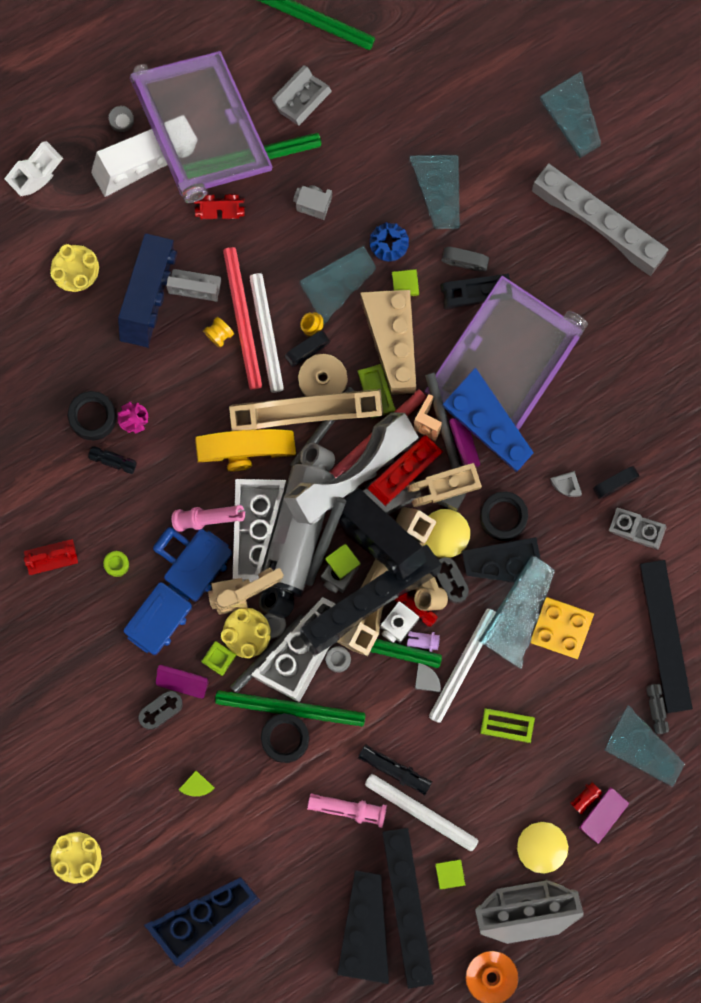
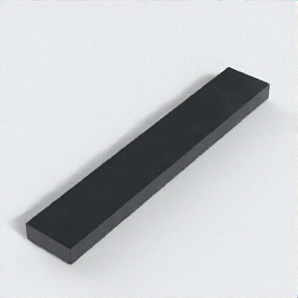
(665, 636)

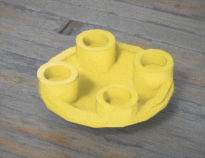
(74, 268)
(449, 533)
(246, 632)
(542, 847)
(76, 857)

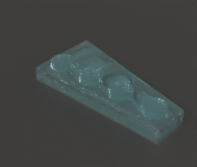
(514, 620)

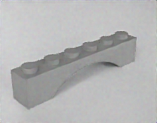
(628, 238)
(388, 439)

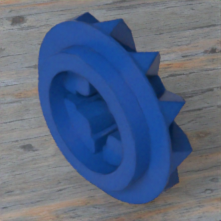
(381, 249)

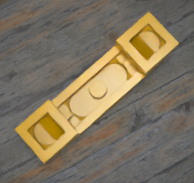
(245, 444)

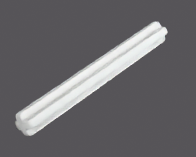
(266, 333)
(461, 669)
(421, 812)

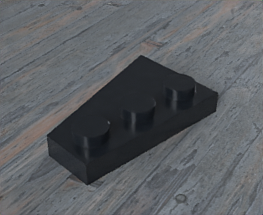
(501, 560)

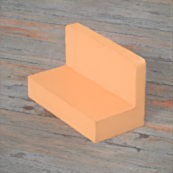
(424, 423)

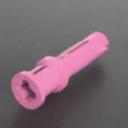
(198, 518)
(359, 811)

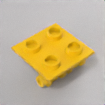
(562, 627)

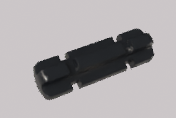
(111, 459)

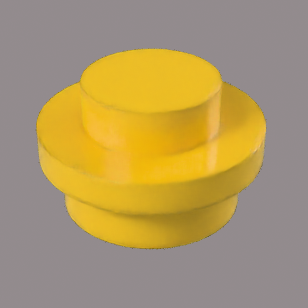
(311, 323)

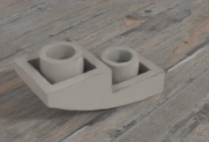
(637, 529)

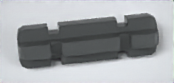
(657, 709)

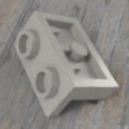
(194, 285)

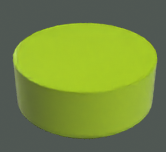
(116, 563)

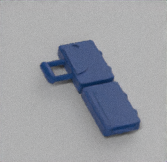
(187, 578)

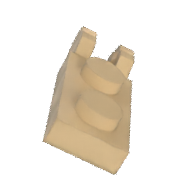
(447, 484)
(248, 589)

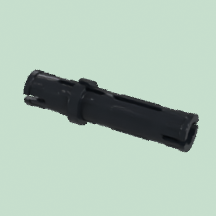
(394, 769)

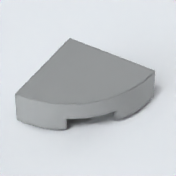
(567, 484)
(427, 679)

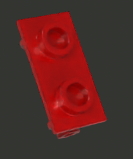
(229, 206)
(50, 557)

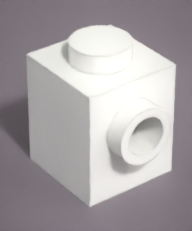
(398, 623)

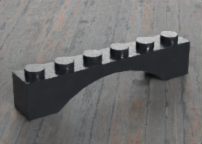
(346, 614)
(408, 908)

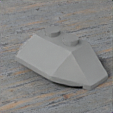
(528, 911)

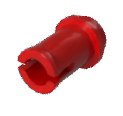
(586, 798)

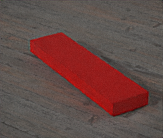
(405, 470)

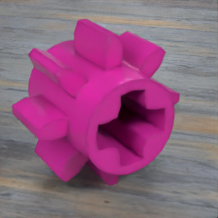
(133, 417)

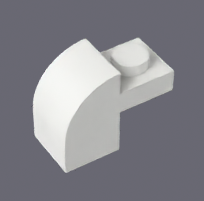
(34, 173)

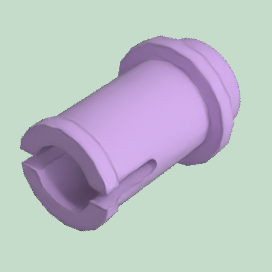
(423, 640)

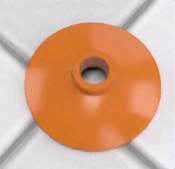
(505, 981)

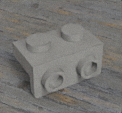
(300, 96)

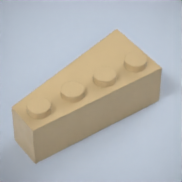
(392, 331)

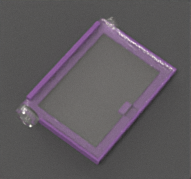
(200, 123)
(515, 348)

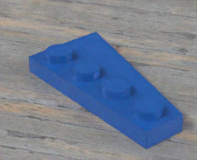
(485, 417)

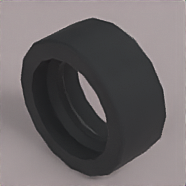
(80, 400)
(504, 497)
(289, 719)

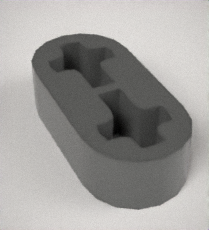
(465, 259)
(457, 578)
(164, 715)

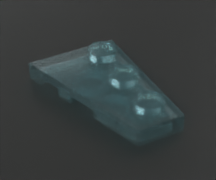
(572, 113)
(440, 187)
(336, 282)
(643, 749)

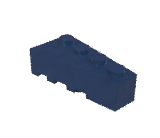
(145, 290)
(199, 923)

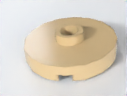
(318, 365)

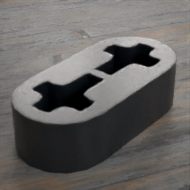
(307, 348)
(616, 482)

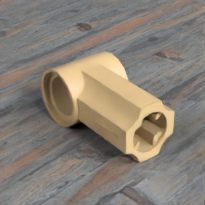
(430, 596)

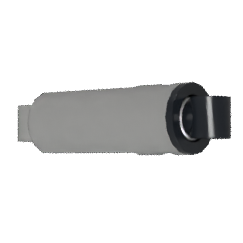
(293, 542)

